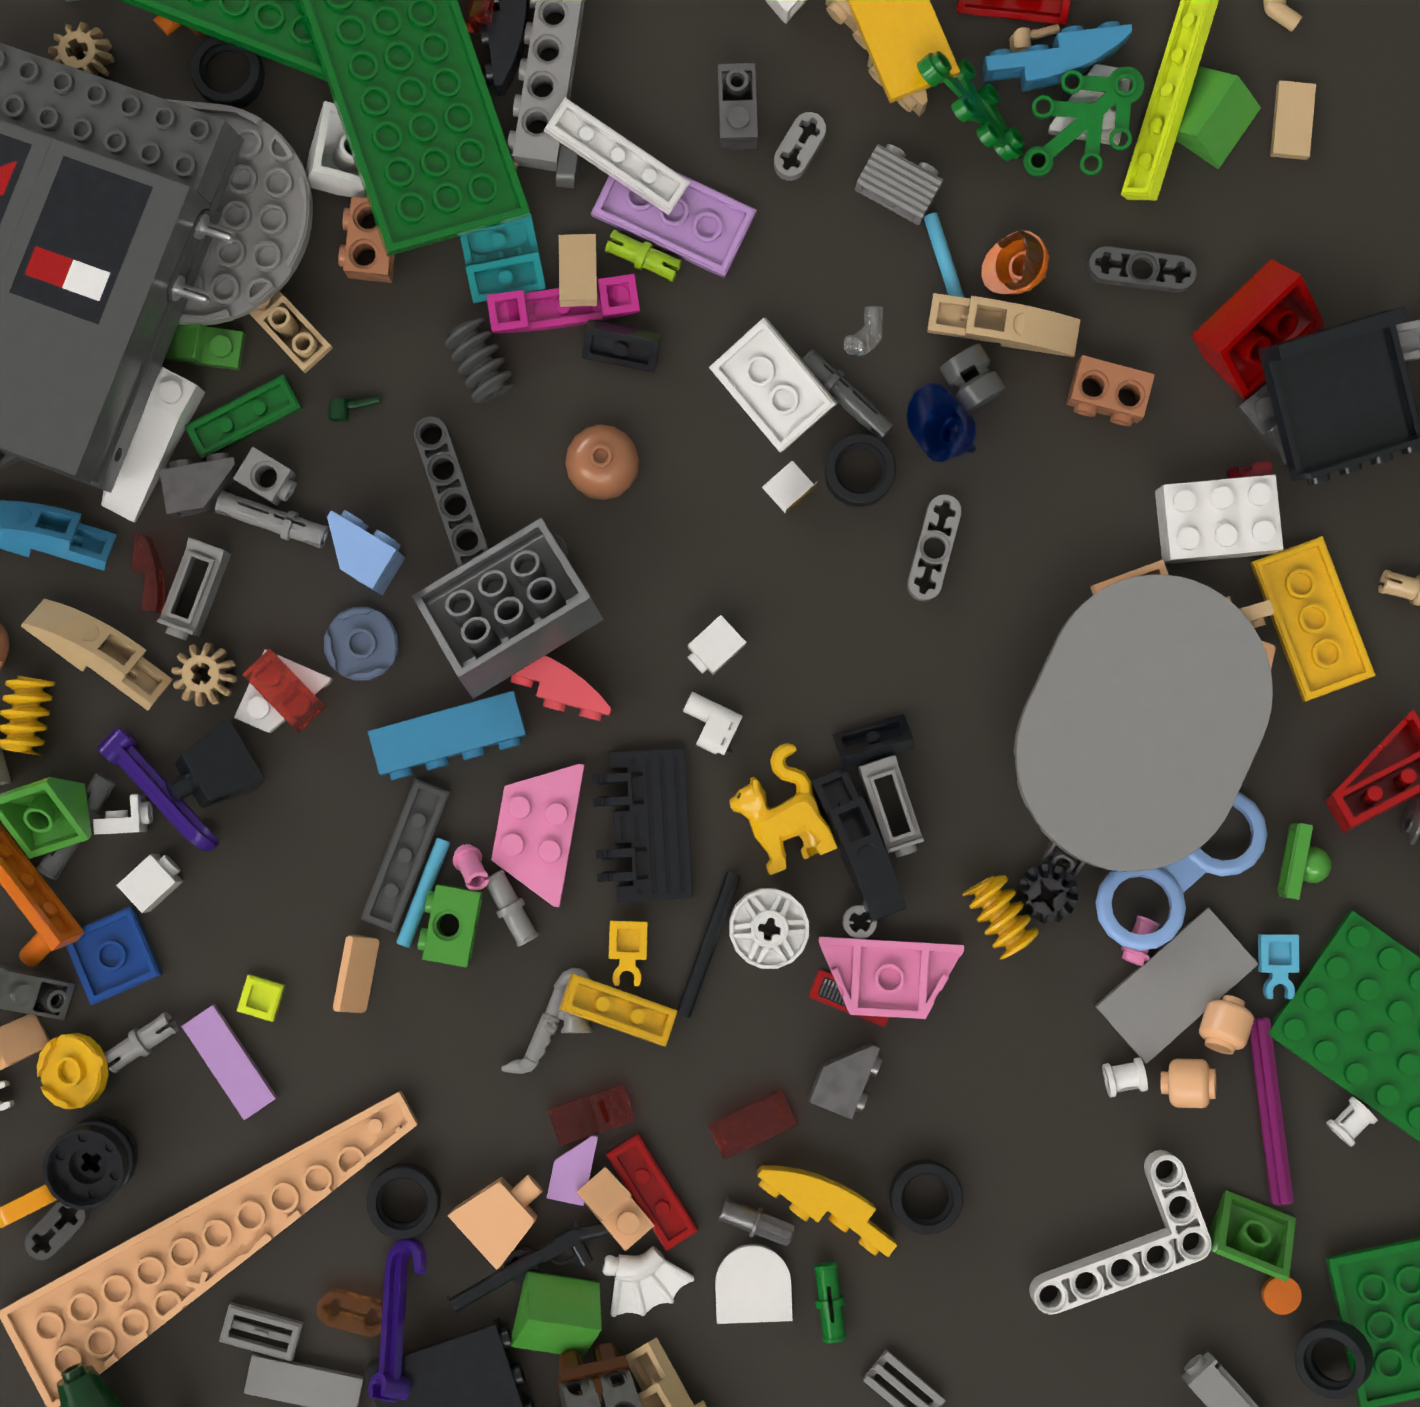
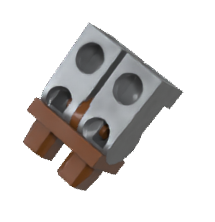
(598, 1383)

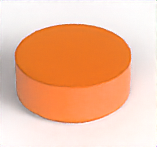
(1281, 1296)

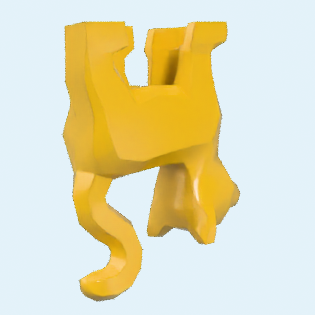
(789, 819)

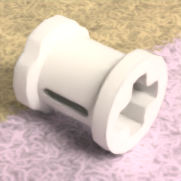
(1125, 1077)
(1351, 1121)

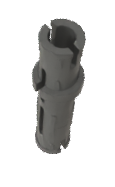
(848, 396)
(97, 793)

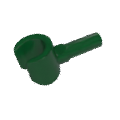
(340, 407)

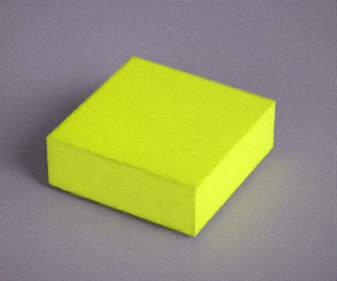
(261, 998)

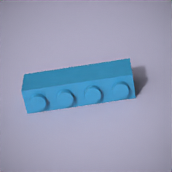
(448, 734)

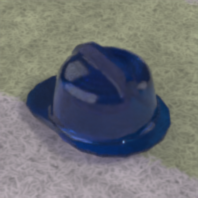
(940, 424)

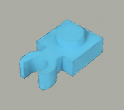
(1278, 956)

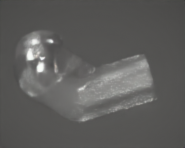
(867, 337)

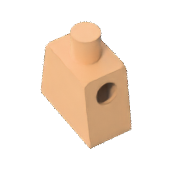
(498, 1217)

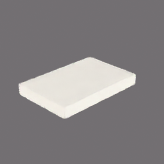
(773, 385)

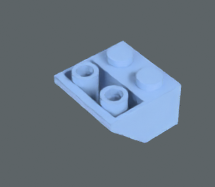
(364, 556)

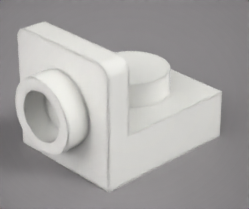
(119, 822)

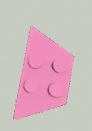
(538, 830)
(889, 975)

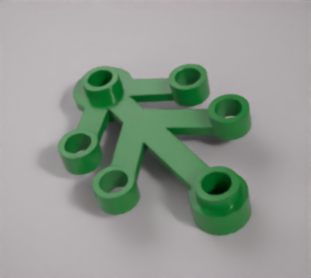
(973, 104)
(1088, 117)

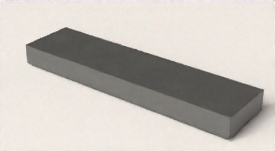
(405, 855)

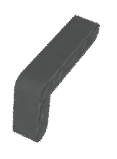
(452, 488)

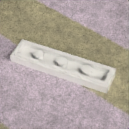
(616, 156)

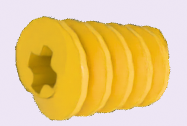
(24, 714)
(1002, 915)

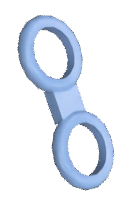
(1177, 879)

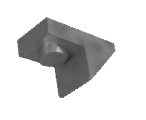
(1261, 417)

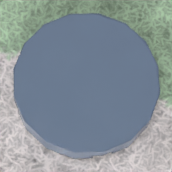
(361, 644)

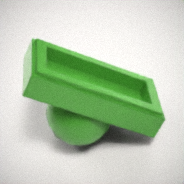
(1301, 862)

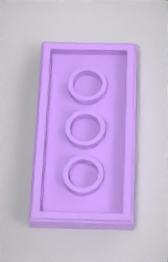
(700, 229)

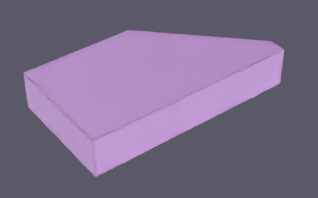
(572, 1172)

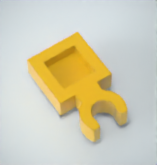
(628, 944)

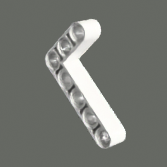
(1136, 1250)

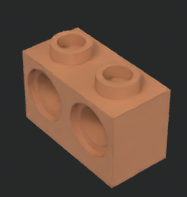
(361, 240)
(1110, 379)

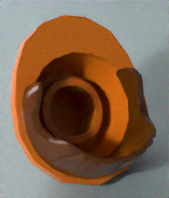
(1015, 264)

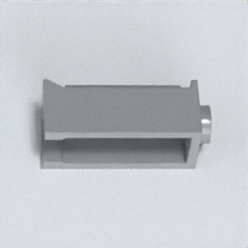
(194, 625)
(903, 843)
(1214, 1383)

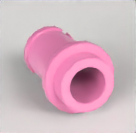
(468, 861)
(1142, 926)

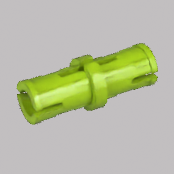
(643, 255)

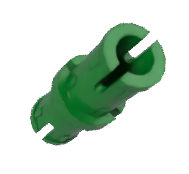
(833, 1327)

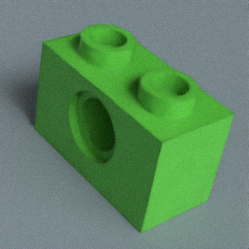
(455, 948)

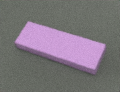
(229, 1061)

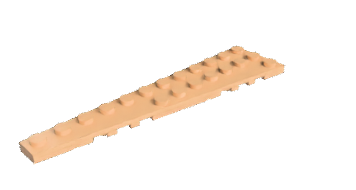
(144, 1282)

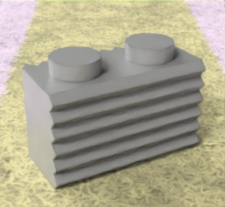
(899, 183)

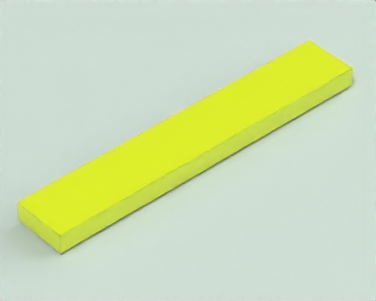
(1169, 99)

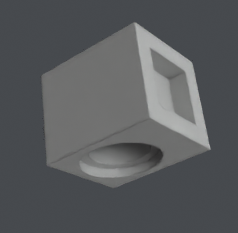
(255, 465)

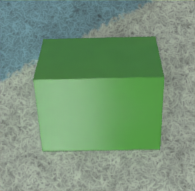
(1216, 115)
(46, 815)
(1253, 1235)
(557, 1314)

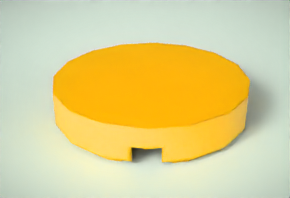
(72, 1070)

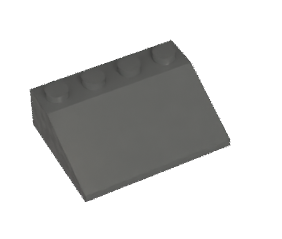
(507, 608)

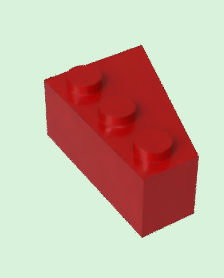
(1382, 779)

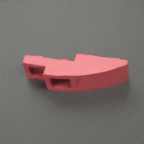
(562, 687)

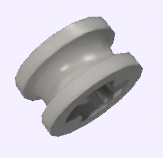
(859, 933)

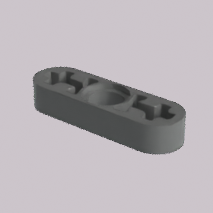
(1129, 280)

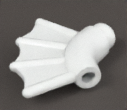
(643, 1281)

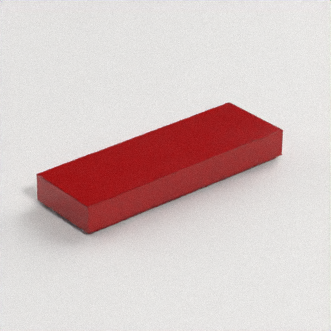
(652, 1191)

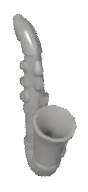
(548, 1026)

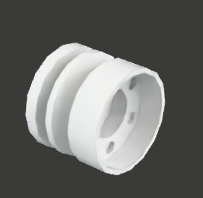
(755, 909)

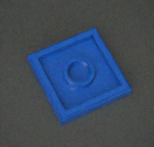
(113, 956)

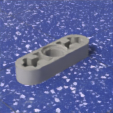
(951, 524)

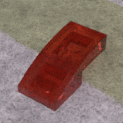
(478, 12)
(147, 562)
(284, 690)
(591, 1114)
(752, 1124)

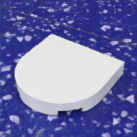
(753, 1286)

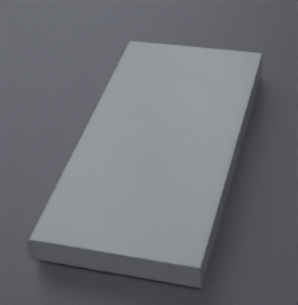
(1176, 985)

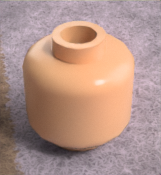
(1226, 1025)
(1189, 1083)

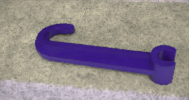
(121, 750)
(388, 1382)

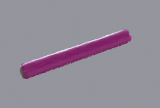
(1270, 1112)

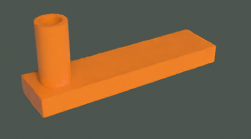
(37, 902)

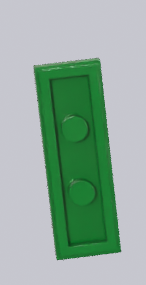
(243, 417)

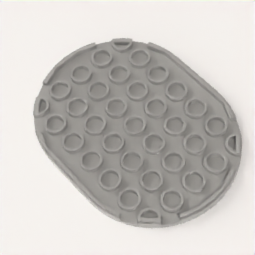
(271, 215)
(1143, 723)

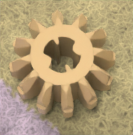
(83, 39)
(191, 677)

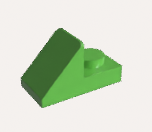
(207, 346)

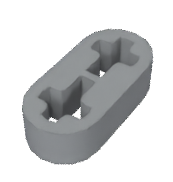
(792, 142)

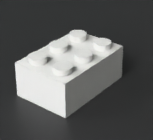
(1219, 519)

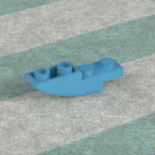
(1071, 50)
(54, 532)

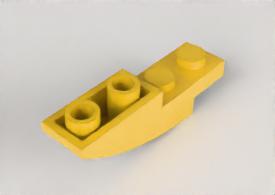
(816, 1194)

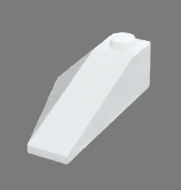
(330, 158)
(155, 439)

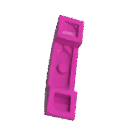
(542, 311)

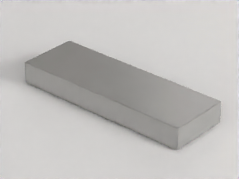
(302, 1383)

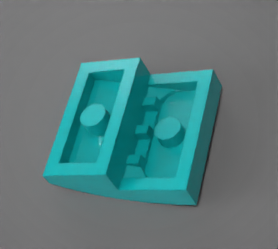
(503, 259)

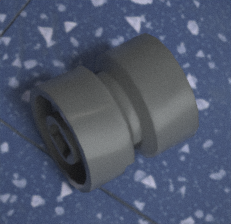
(979, 389)

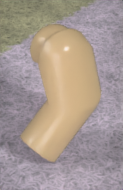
(1282, 13)

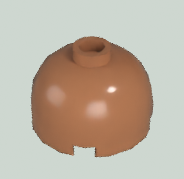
(602, 462)

